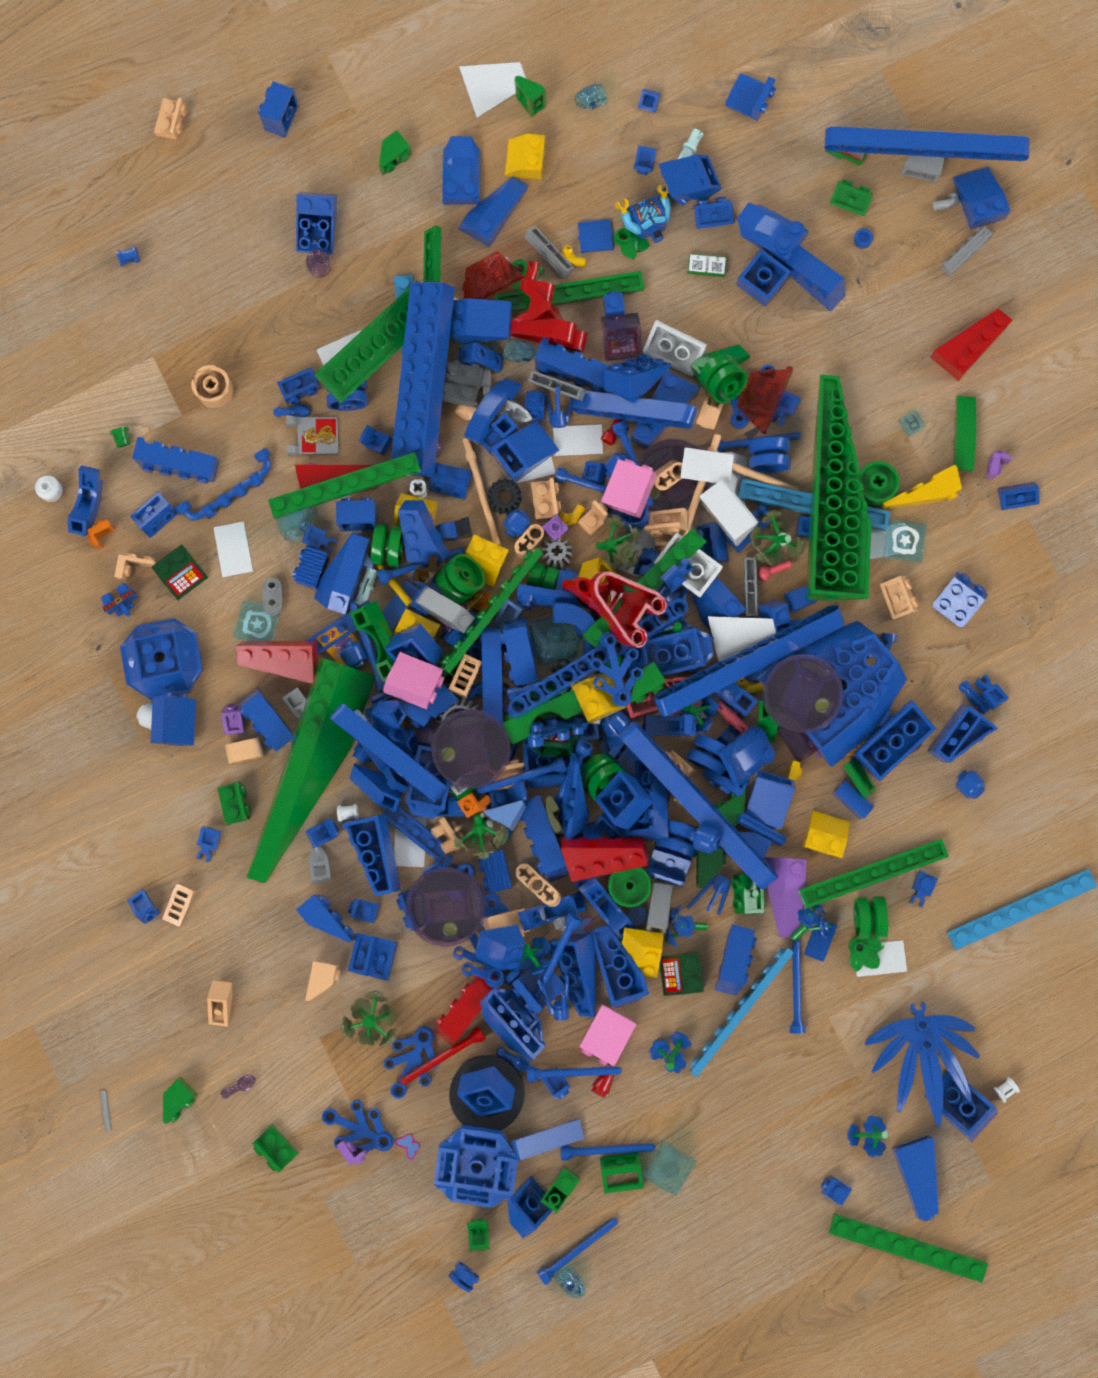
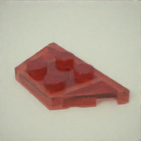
(489, 276)
(763, 395)

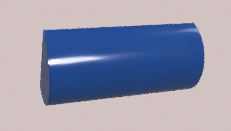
(894, 741)

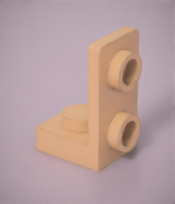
(594, 518)
(123, 566)

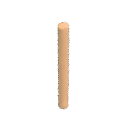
(762, 477)

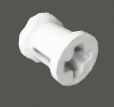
(420, 484)
(347, 812)
(1006, 1090)

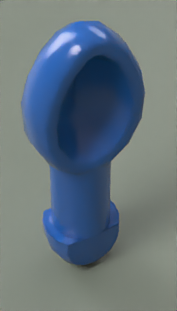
(297, 410)
(519, 1062)

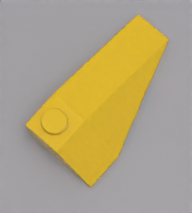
(939, 488)

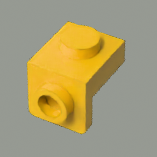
(794, 771)

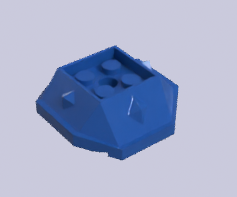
(177, 670)
(474, 1184)

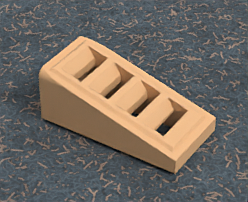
(466, 658)
(175, 895)

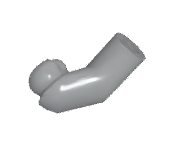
(946, 203)

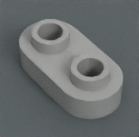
(272, 595)

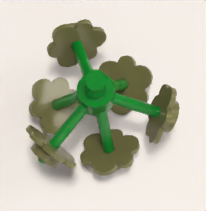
(779, 537)
(621, 546)
(475, 840)
(363, 1010)

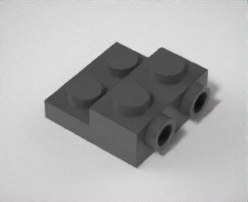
(462, 383)

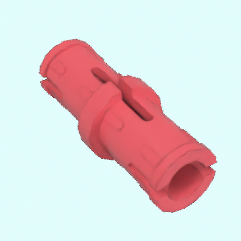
(732, 717)

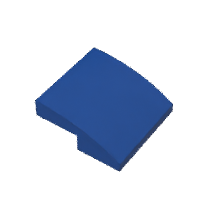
(372, 956)

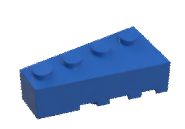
(816, 278)
(570, 366)
(670, 389)
(175, 461)
(654, 821)
(544, 840)
(375, 852)

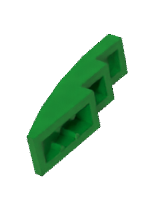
(965, 433)

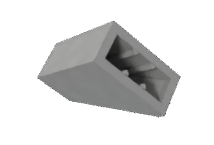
(923, 166)
(444, 610)
(659, 908)

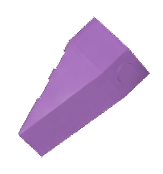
(784, 893)

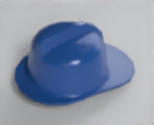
(613, 725)

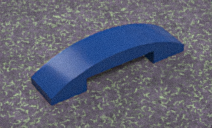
(489, 407)

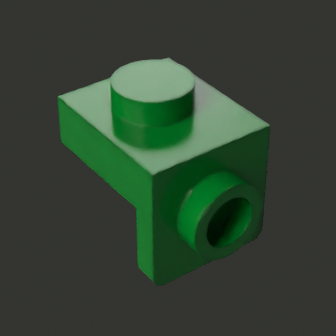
(478, 1235)

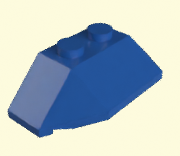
(513, 1022)

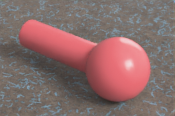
(764, 572)

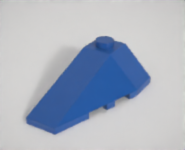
(491, 214)
(340, 580)
(717, 602)
(573, 806)
(579, 963)
(620, 973)

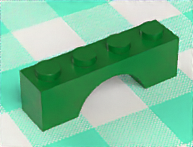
(372, 621)
(564, 705)

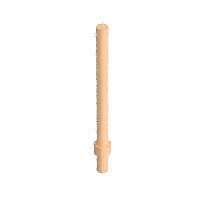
(471, 457)
(699, 488)

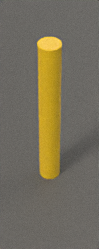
(397, 588)

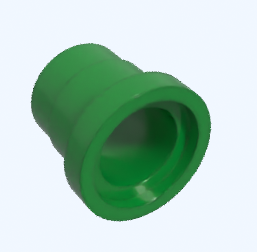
(121, 436)

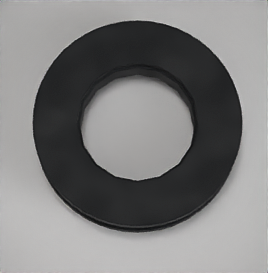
(493, 1121)

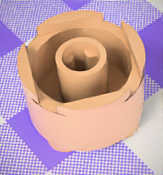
(202, 388)

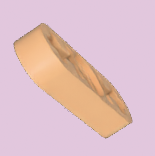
(545, 887)

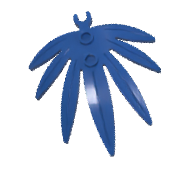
(925, 1038)

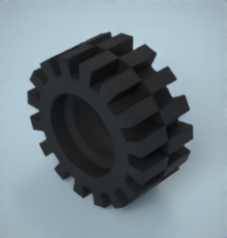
(504, 485)

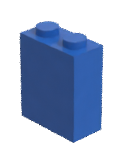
(173, 720)
(770, 799)

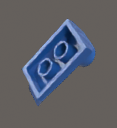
(461, 171)
(771, 231)
(541, 597)
(678, 651)
(746, 754)
(418, 802)

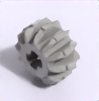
(561, 556)

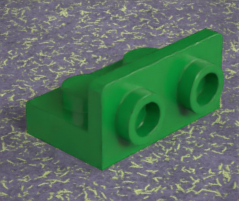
(851, 198)
(233, 803)
(747, 895)
(274, 1149)

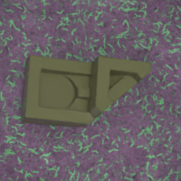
(552, 810)

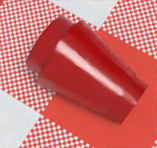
(602, 1085)

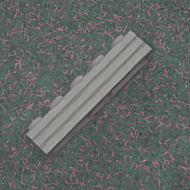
(966, 250)
(549, 252)
(551, 383)
(750, 587)

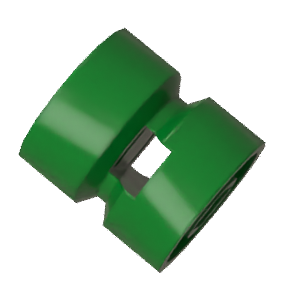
(543, 577)

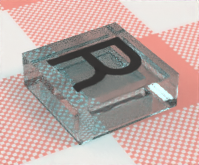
(912, 423)

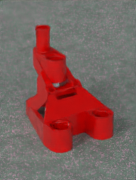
(543, 317)
(629, 613)

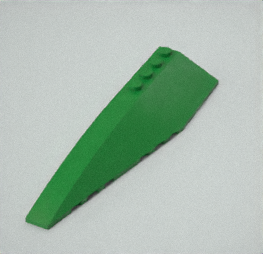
(838, 507)
(311, 761)

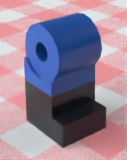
(455, 530)

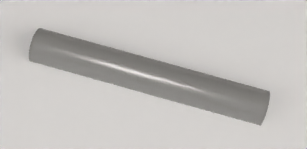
(105, 1110)

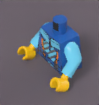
(648, 216)

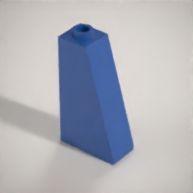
(918, 1172)

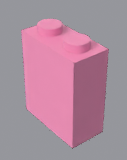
(629, 488)
(414, 680)
(607, 1036)

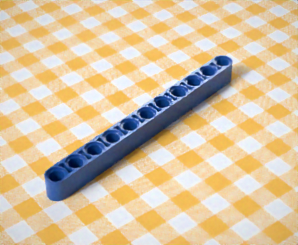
(927, 143)
(749, 660)
(577, 675)
(697, 804)

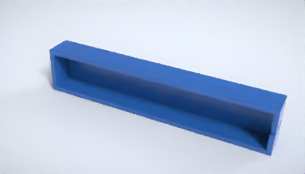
(423, 373)

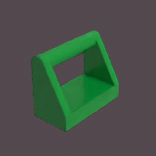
(530, 95)
(619, 1165)

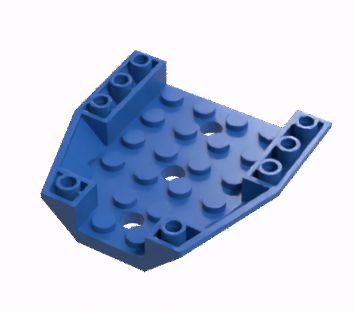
(867, 690)

